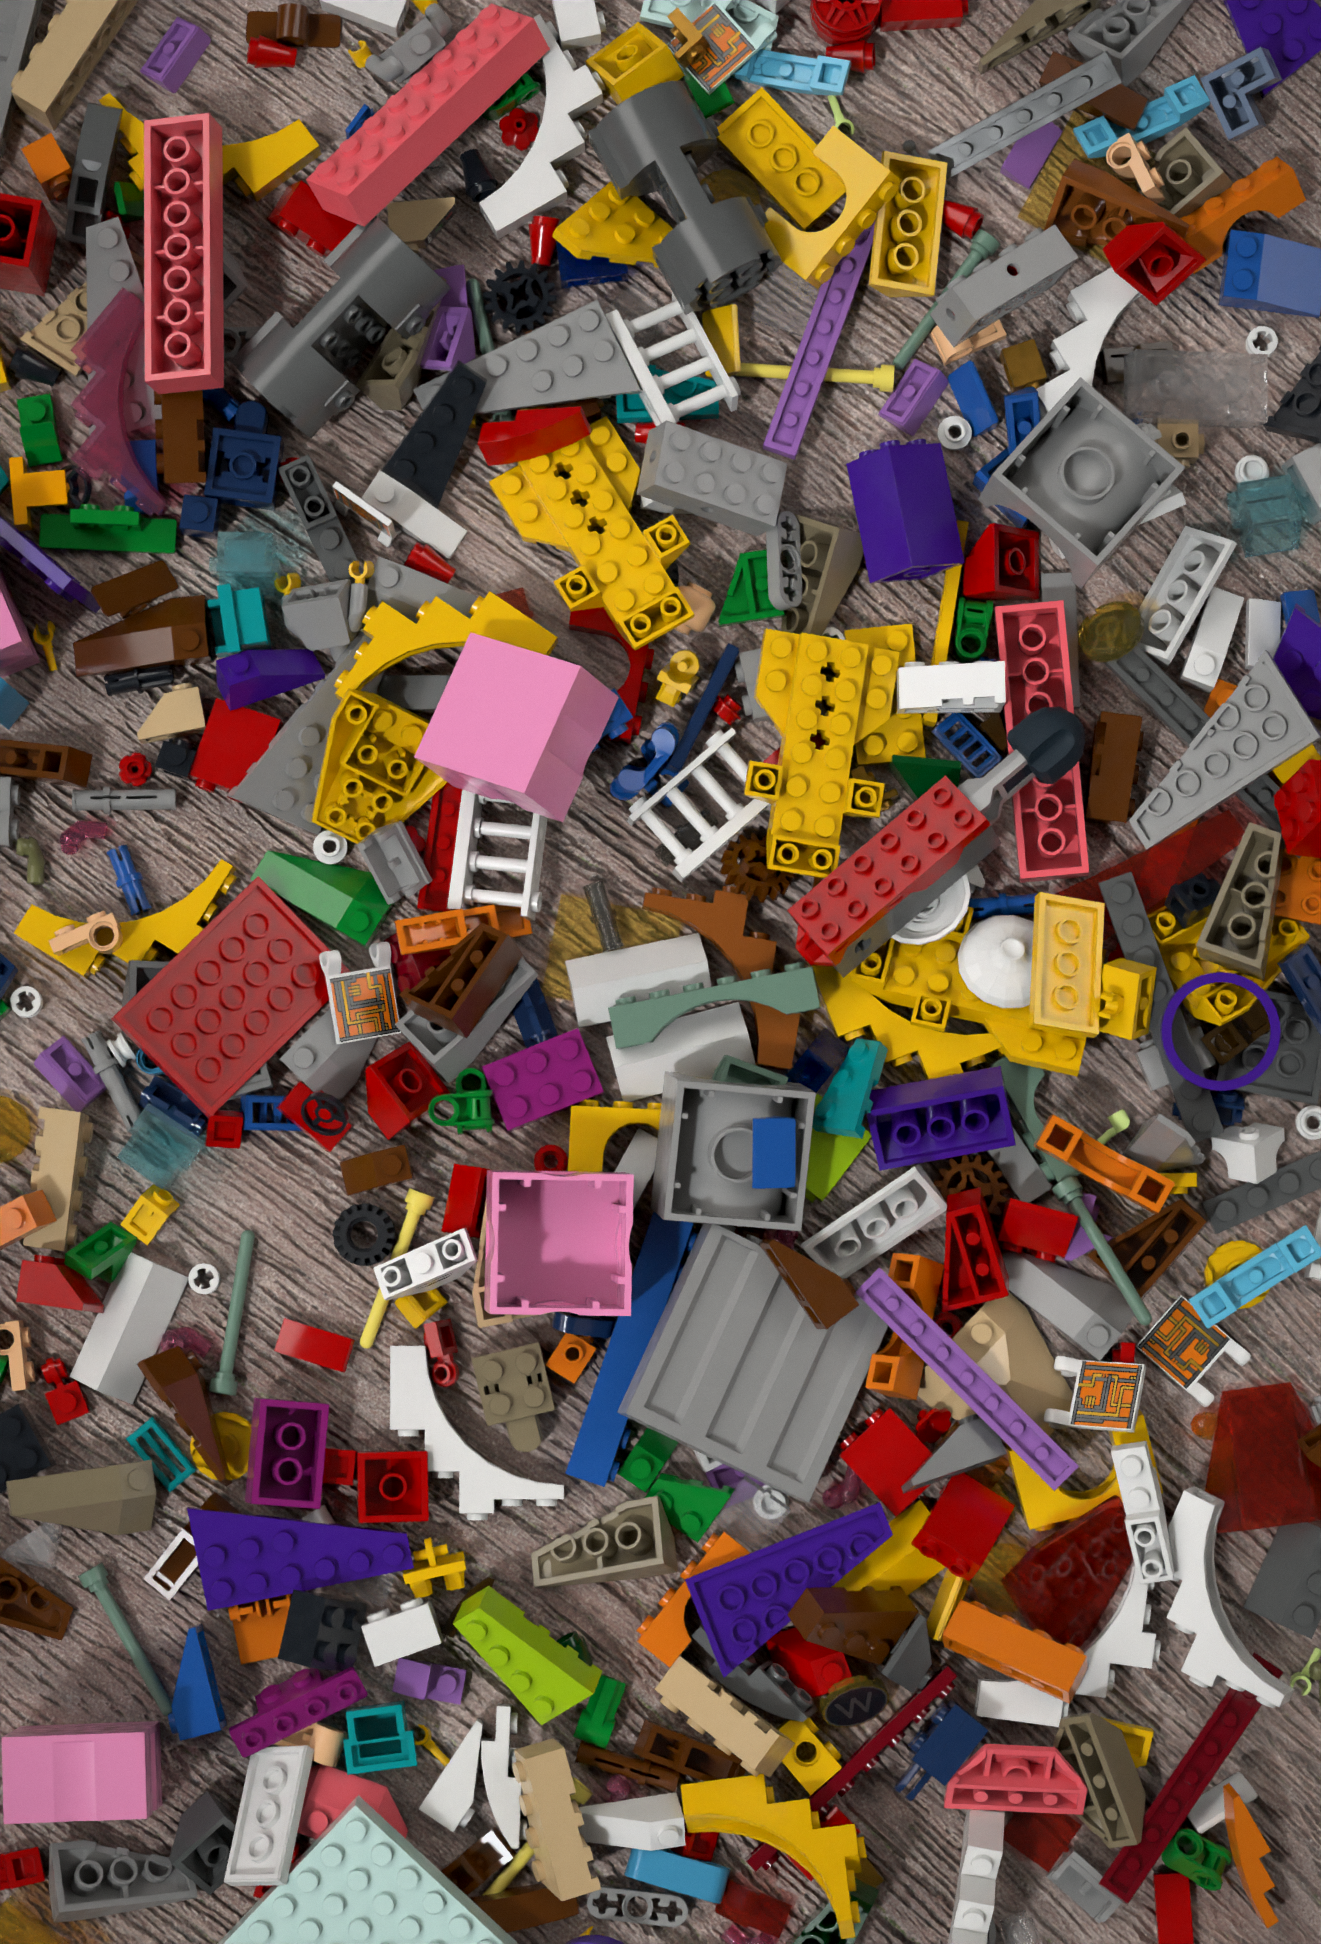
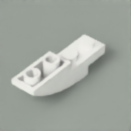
(1144, 1512)
(502, 1787)

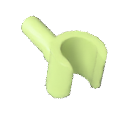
(838, 115)
(1119, 1122)
(1304, 1674)

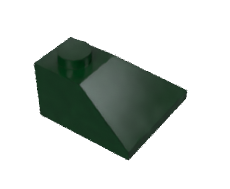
(920, 774)

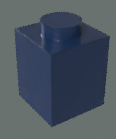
(200, 516)

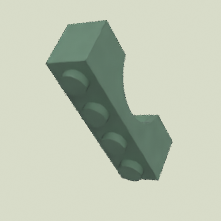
(1020, 1089)

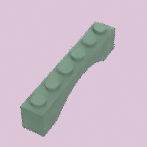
(644, 1020)

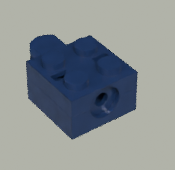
(246, 461)
(941, 1747)

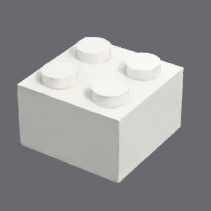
(402, 1632)

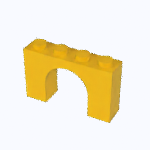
(867, 189)
(595, 1125)
(1045, 1507)

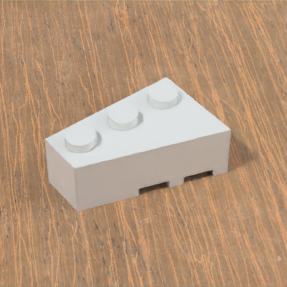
(951, 687)

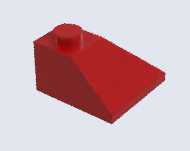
(1152, 259)
(1003, 565)
(401, 1089)
(808, 1664)

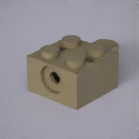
(515, 1392)

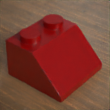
(466, 1200)
(1035, 1229)
(53, 1284)
(392, 1486)

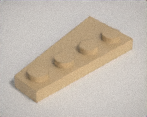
(65, 326)

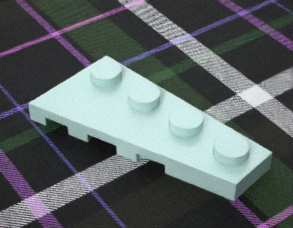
(745, 14)

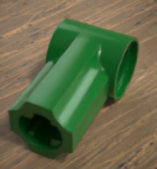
(598, 1717)

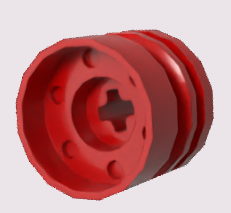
(844, 22)

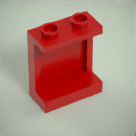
(231, 746)
(886, 1458)
(963, 1525)

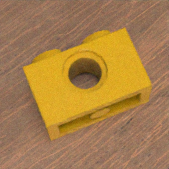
(821, 1766)

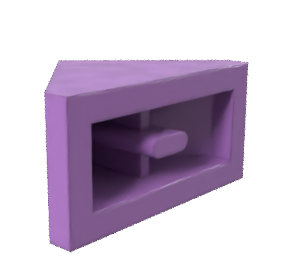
(450, 339)

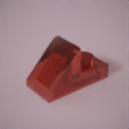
(753, 1908)

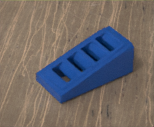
(993, 759)
(262, 1125)

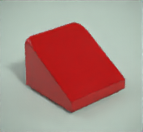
(698, 1845)

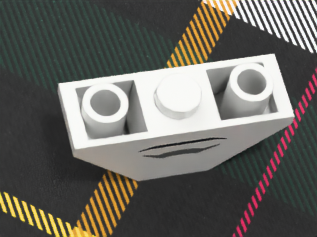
(427, 1266)

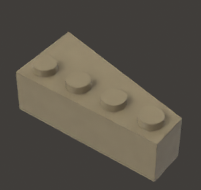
(1244, 910)

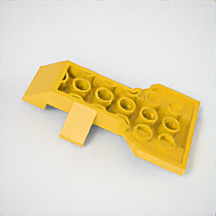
(615, 567)
(810, 785)
(930, 982)

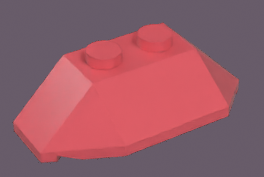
(1017, 1781)
(330, 1793)

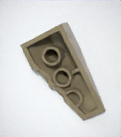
(1034, 26)
(1188, 175)
(396, 367)
(828, 566)
(95, 1499)
(619, 1546)

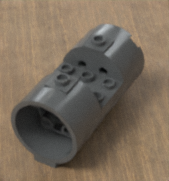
(658, 145)
(305, 364)

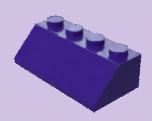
(940, 1118)

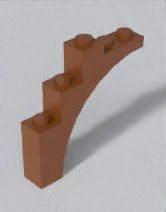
(723, 925)

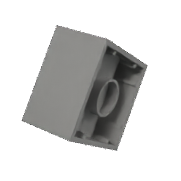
(1084, 478)
(708, 1152)

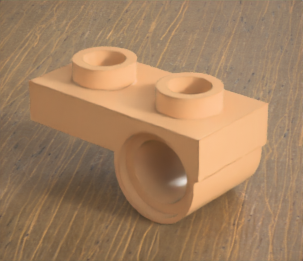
(1137, 167)
(982, 339)
(70, 938)
(21, 1370)
(322, 1738)

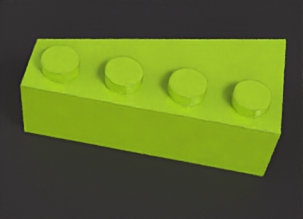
(525, 1656)

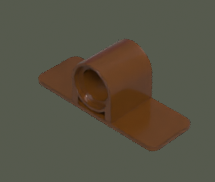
(295, 27)
(134, 590)

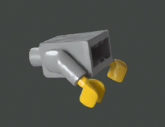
(409, 50)
(326, 612)

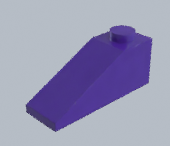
(265, 673)

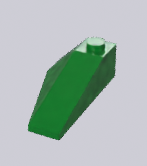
(330, 893)

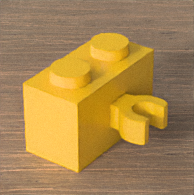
(1126, 998)

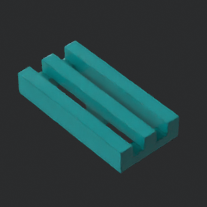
(180, 1476)

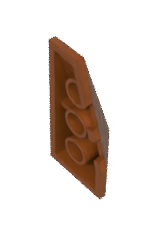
(1097, 207)

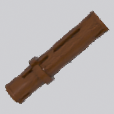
(628, 1766)

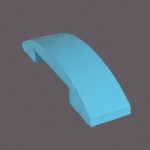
(795, 73)
(1160, 117)
(1255, 1276)

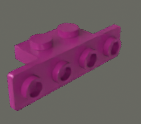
(295, 1706)

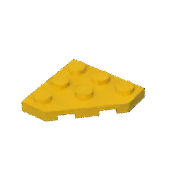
(613, 229)

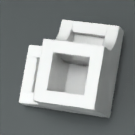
(1249, 1150)

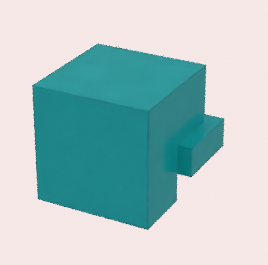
(239, 621)
(378, 1738)

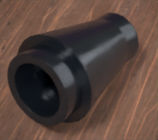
(477, 176)
(32, 366)

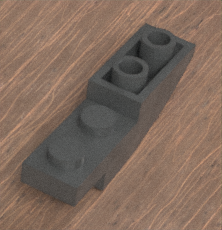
(92, 170)
(319, 518)
(763, 1685)

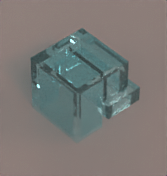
(1266, 515)
(246, 561)
(160, 1147)

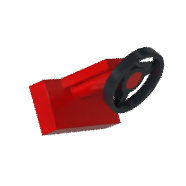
(316, 1114)

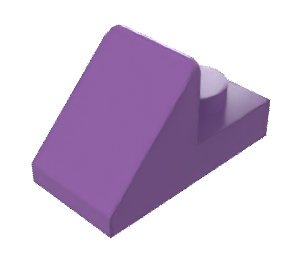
(1080, 1242)
(429, 1680)

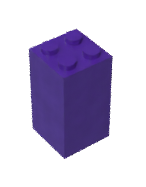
(905, 511)

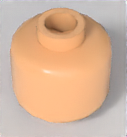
(701, 605)

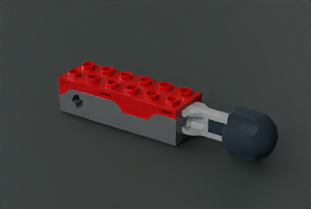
(927, 848)

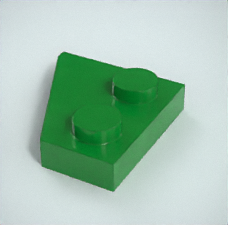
(748, 592)
(689, 1503)

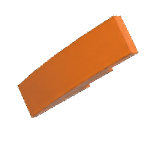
(448, 928)
(1246, 1848)

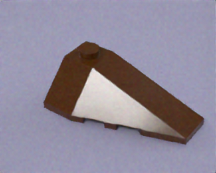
(159, 636)
(181, 1386)
(30, 1605)

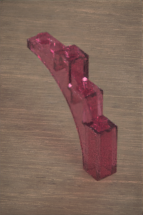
(101, 402)

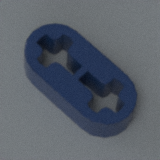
(583, 1324)

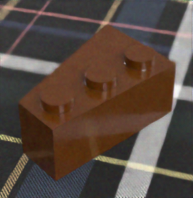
(181, 437)
(1113, 768)
(466, 982)
(1153, 1245)
(853, 1621)

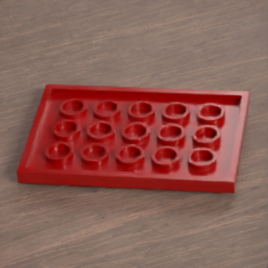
(229, 997)

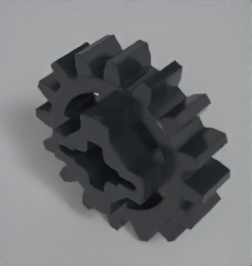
(506, 291)

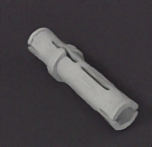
(124, 799)
(112, 1077)

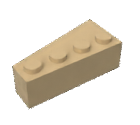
(58, 1174)
(724, 1717)
(553, 1820)

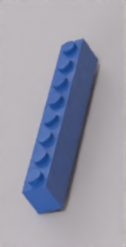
(652, 1282)

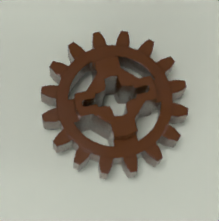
(752, 871)
(967, 1169)

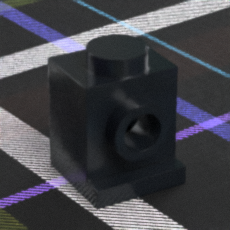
(176, 758)
(1192, 899)

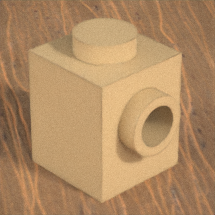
(1181, 442)

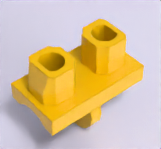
(678, 677)
(449, 1566)

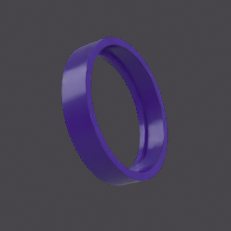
(1166, 1031)

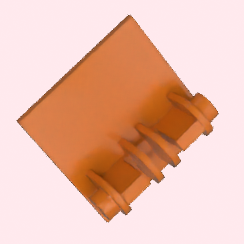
(1299, 889)
(260, 1627)

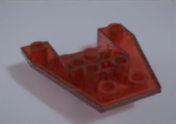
(1259, 1463)
(1073, 1574)

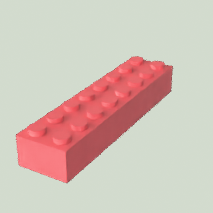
(427, 114)
(183, 254)
(1038, 675)

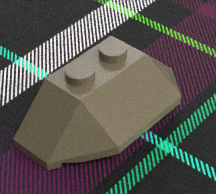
(1104, 1762)

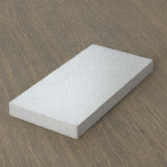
(269, 1816)

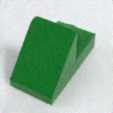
(39, 430)
(102, 1253)
(647, 1459)

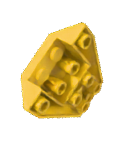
(371, 767)
(1219, 1000)

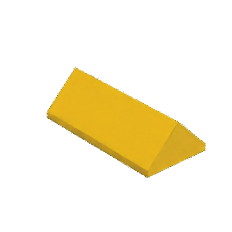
(909, 228)
(896, 1559)

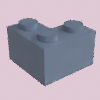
(1232, 91)

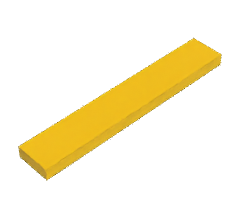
(945, 616)

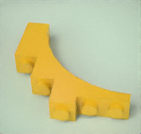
(257, 164)
(438, 627)
(170, 927)
(854, 1008)
(749, 1809)

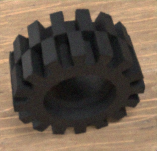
(349, 1219)

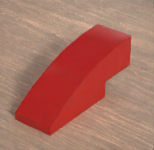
(532, 434)

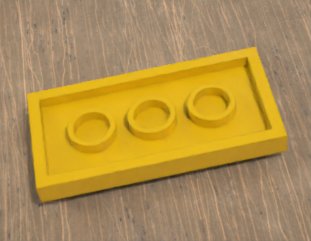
(781, 159)
(902, 732)
(1066, 965)

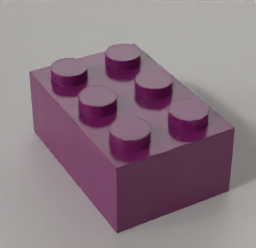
(543, 1080)
(287, 1453)

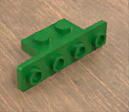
(107, 531)

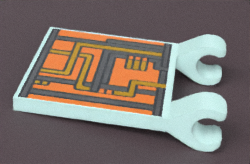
(728, 44)

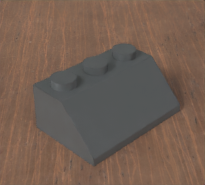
(1290, 1580)

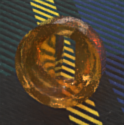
(1204, 1425)

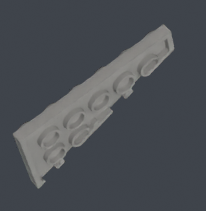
(108, 270)
(551, 366)
(1238, 745)
(289, 771)

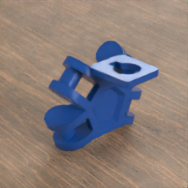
(656, 752)

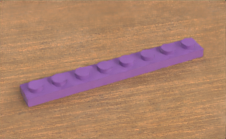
(817, 350)
(966, 1378)

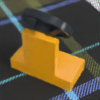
(43, 490)

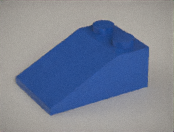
(1270, 275)
(196, 1698)

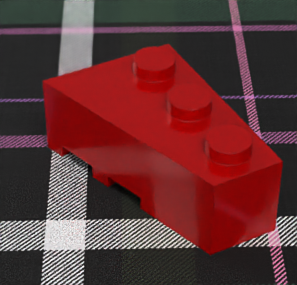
(302, 217)
(972, 1254)

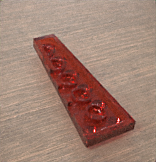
(1166, 863)

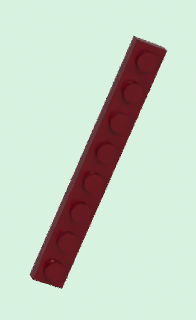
(866, 1755)
(1183, 1789)

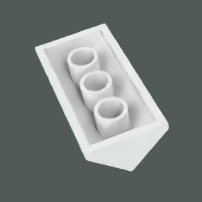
(1181, 591)
(634, 972)
(686, 1046)
(877, 1223)
(129, 1328)

